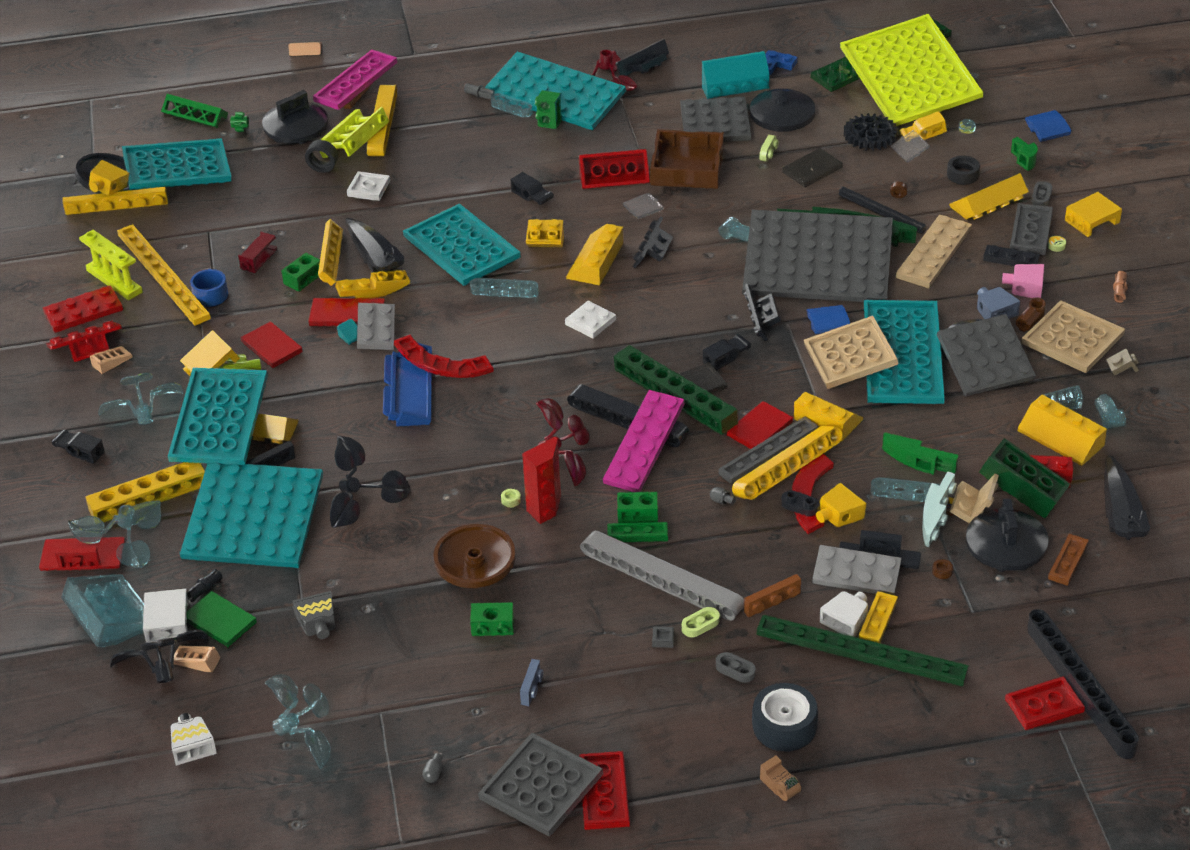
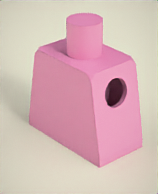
(1026, 280)

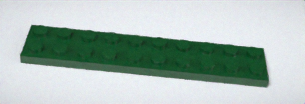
(842, 73)

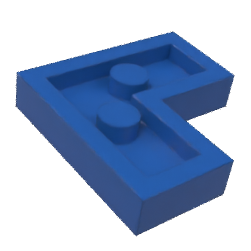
(780, 60)

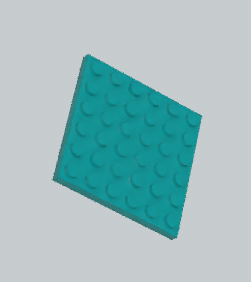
(252, 514)

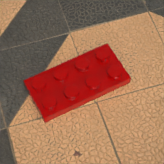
(82, 308)

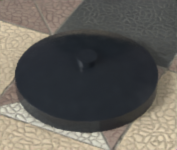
(782, 110)
(88, 163)

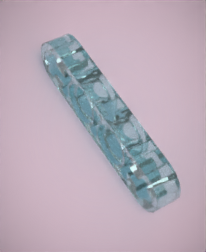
(484, 286)
(908, 486)

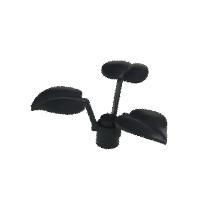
(347, 456)
(162, 667)

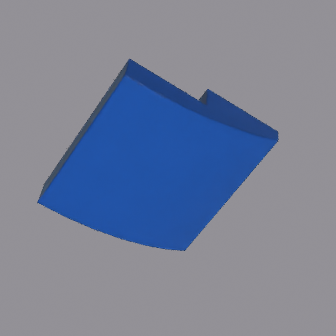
(1048, 125)
(827, 318)

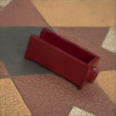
(257, 253)

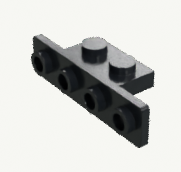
(644, 59)
(655, 243)
(764, 312)
(885, 544)

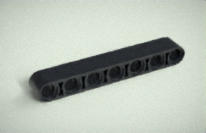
(617, 411)

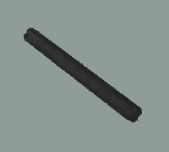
(880, 208)

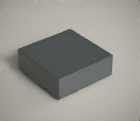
(663, 637)

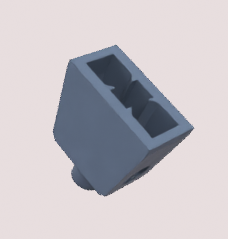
(997, 303)

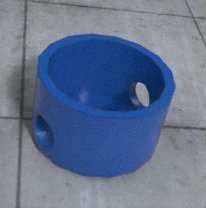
(209, 287)

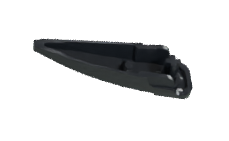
(374, 247)
(1123, 503)

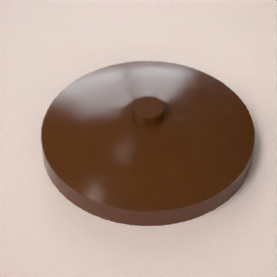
(474, 555)

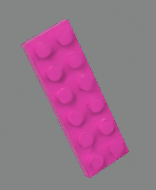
(355, 79)
(643, 441)

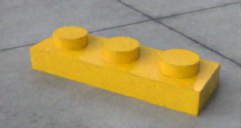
(878, 617)

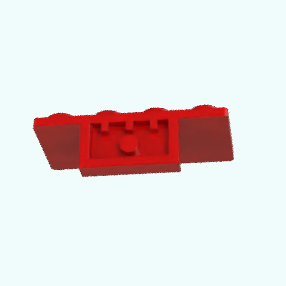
(86, 343)
(76, 555)

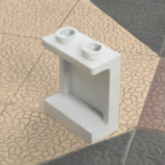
(165, 614)

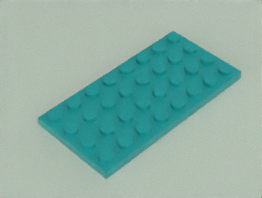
(583, 96)
(912, 335)

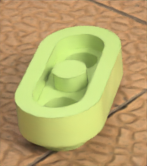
(768, 147)
(698, 622)

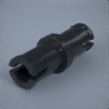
(204, 585)

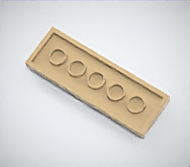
(933, 251)

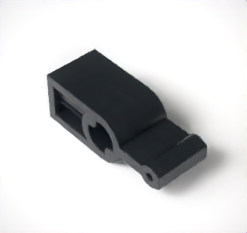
(530, 188)
(725, 351)
(80, 445)

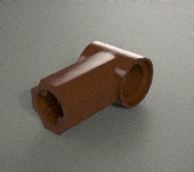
(1031, 315)

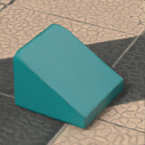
(348, 331)

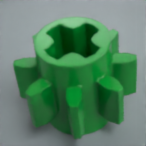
(239, 121)

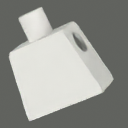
(845, 613)

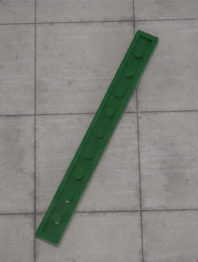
(863, 650)

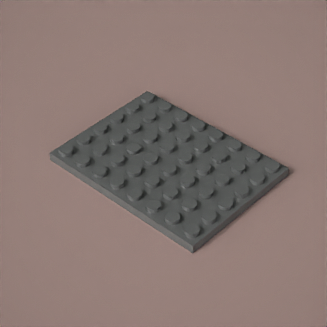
(818, 255)

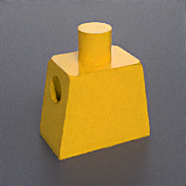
(108, 178)
(841, 507)

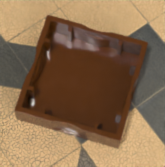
(687, 159)

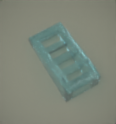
(1068, 397)

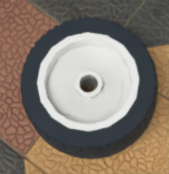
(785, 717)

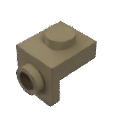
(1122, 361)

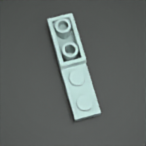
(935, 508)

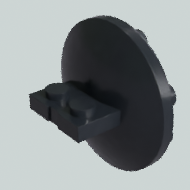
(295, 120)
(1007, 538)

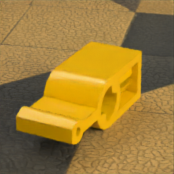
(927, 126)

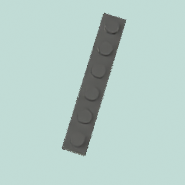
(766, 450)

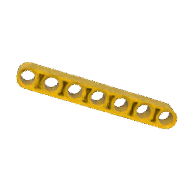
(387, 99)
(787, 462)

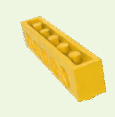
(151, 487)

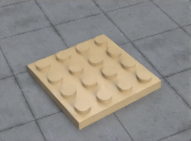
(1073, 336)
(850, 352)

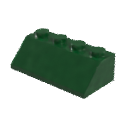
(1024, 478)

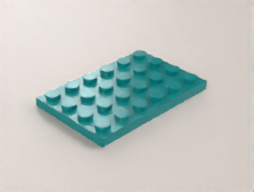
(176, 164)
(461, 244)
(218, 416)

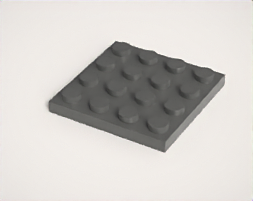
(717, 115)
(985, 355)
(540, 784)

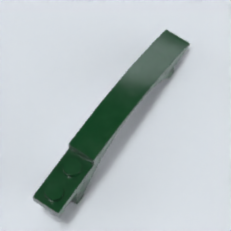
(900, 231)

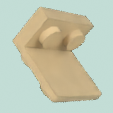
(971, 502)

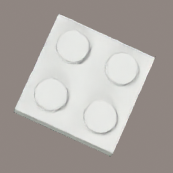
(368, 186)
(590, 319)

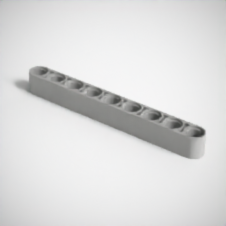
(662, 574)

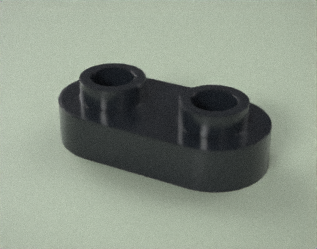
(800, 503)

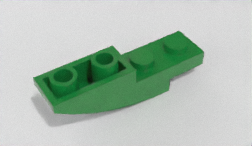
(912, 454)

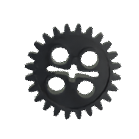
(870, 132)

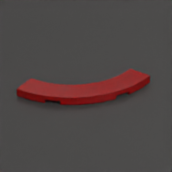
(441, 365)
(804, 484)

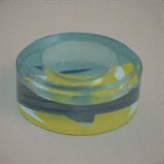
(967, 126)

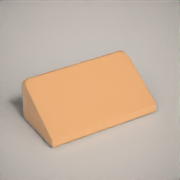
(307, 48)

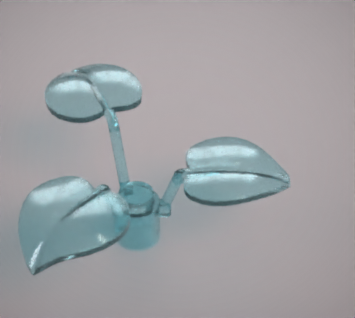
(143, 411)
(133, 554)
(286, 692)

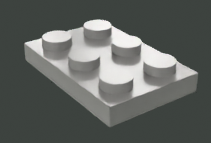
(375, 326)

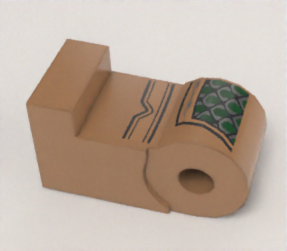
(779, 779)

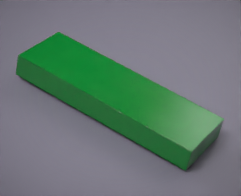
(638, 531)

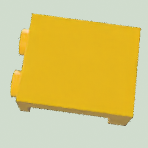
(1092, 212)
(208, 353)

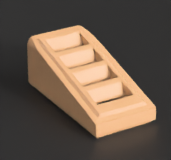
(109, 359)
(207, 663)

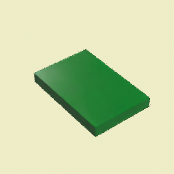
(220, 619)

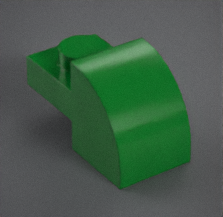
(1025, 153)

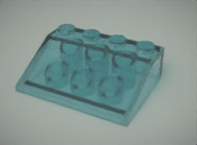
(105, 607)

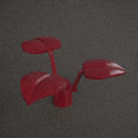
(607, 61)
(554, 415)

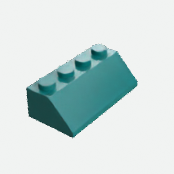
(735, 74)

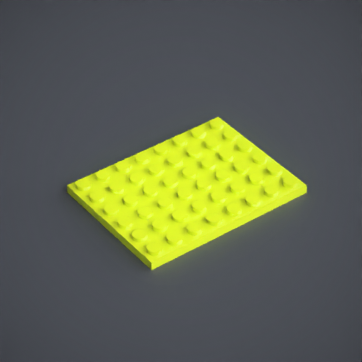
(911, 70)

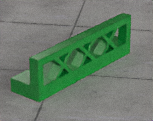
(193, 106)

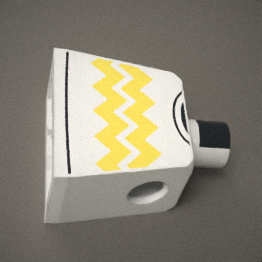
(191, 739)

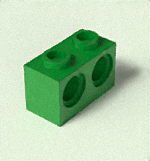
(548, 109)
(301, 272)
(637, 507)

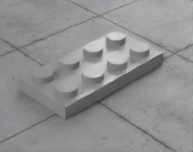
(856, 570)

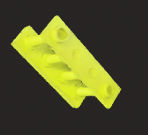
(355, 130)
(104, 271)

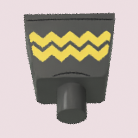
(315, 614)

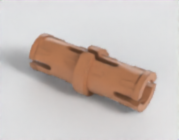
(1120, 286)

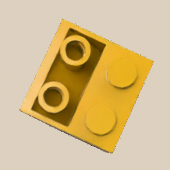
(545, 233)

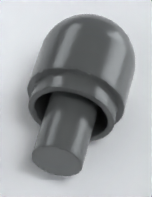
(721, 496)
(433, 769)

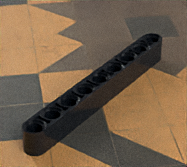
(1087, 688)

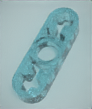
(519, 107)

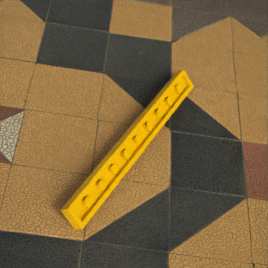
(164, 275)

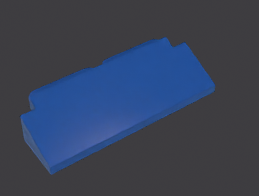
(408, 392)

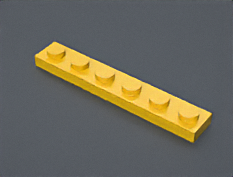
(115, 201)
(330, 252)

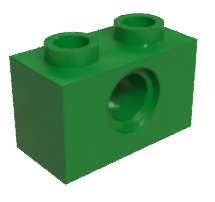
(492, 619)

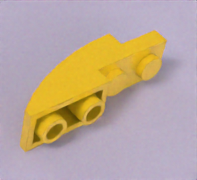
(377, 286)

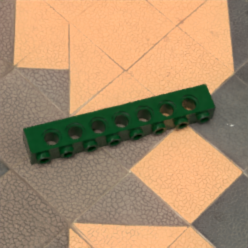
(657, 377)

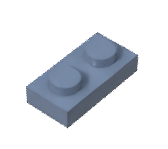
(529, 686)

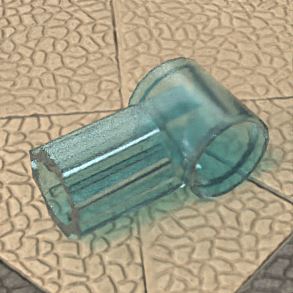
(733, 228)
(1110, 415)

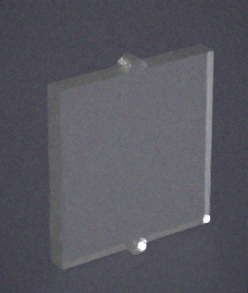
(910, 146)
(643, 206)

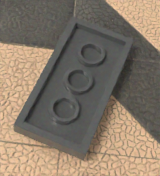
(1031, 228)

